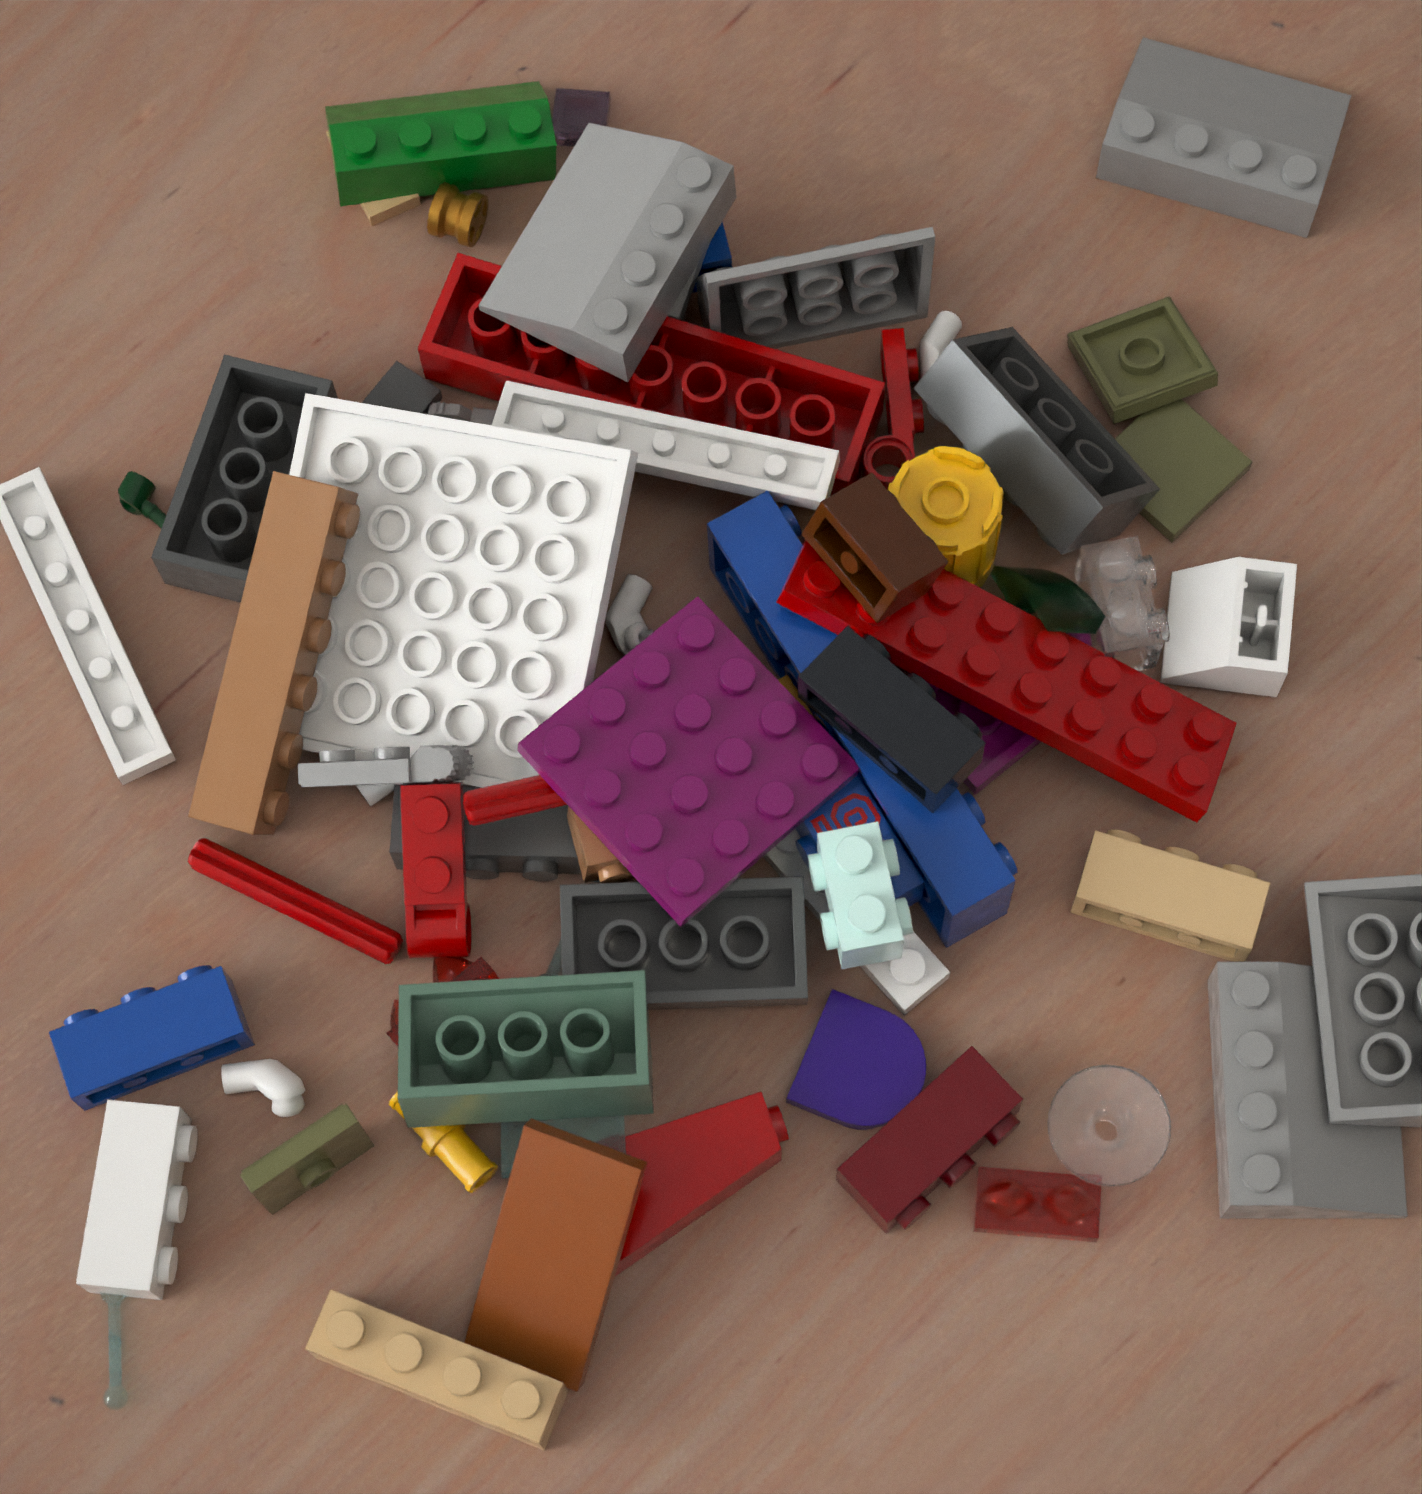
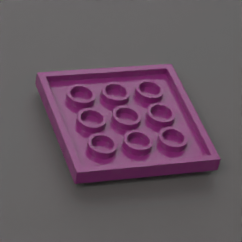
(688, 760)

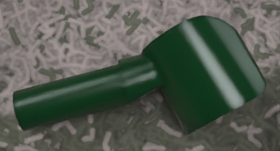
(135, 496)

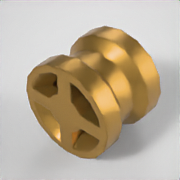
(457, 214)

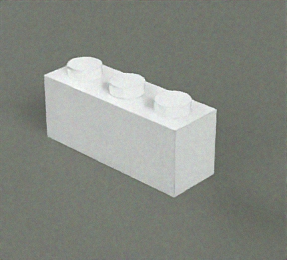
(136, 1200)

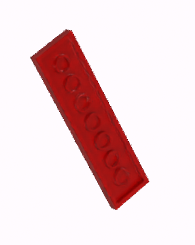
(1035, 682)

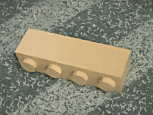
(437, 1369)

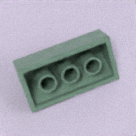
(524, 1049)

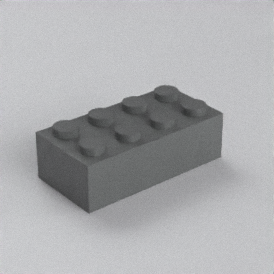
(1036, 439)
(227, 475)
(731, 954)

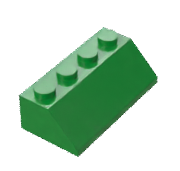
(449, 137)

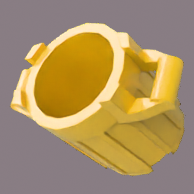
(955, 505)

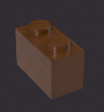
(874, 547)

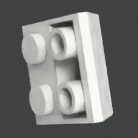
(1230, 626)

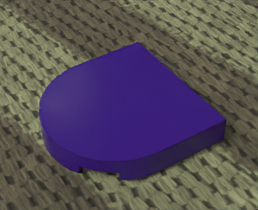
(859, 1065)

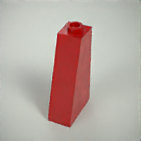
(698, 1166)

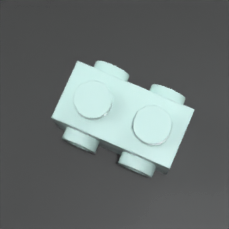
(863, 913)

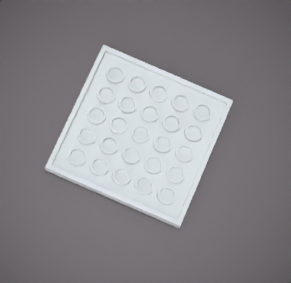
(467, 582)

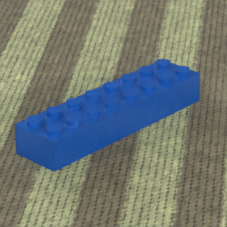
(963, 872)

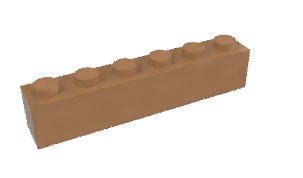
(275, 655)

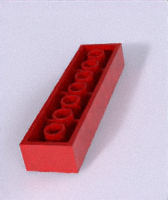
(682, 374)

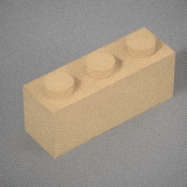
(1171, 895)

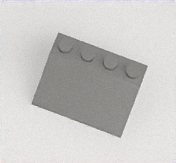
(1223, 137)
(612, 245)
(821, 291)
(1369, 996)
(1272, 1108)

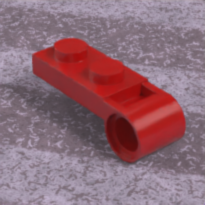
(903, 413)
(435, 870)

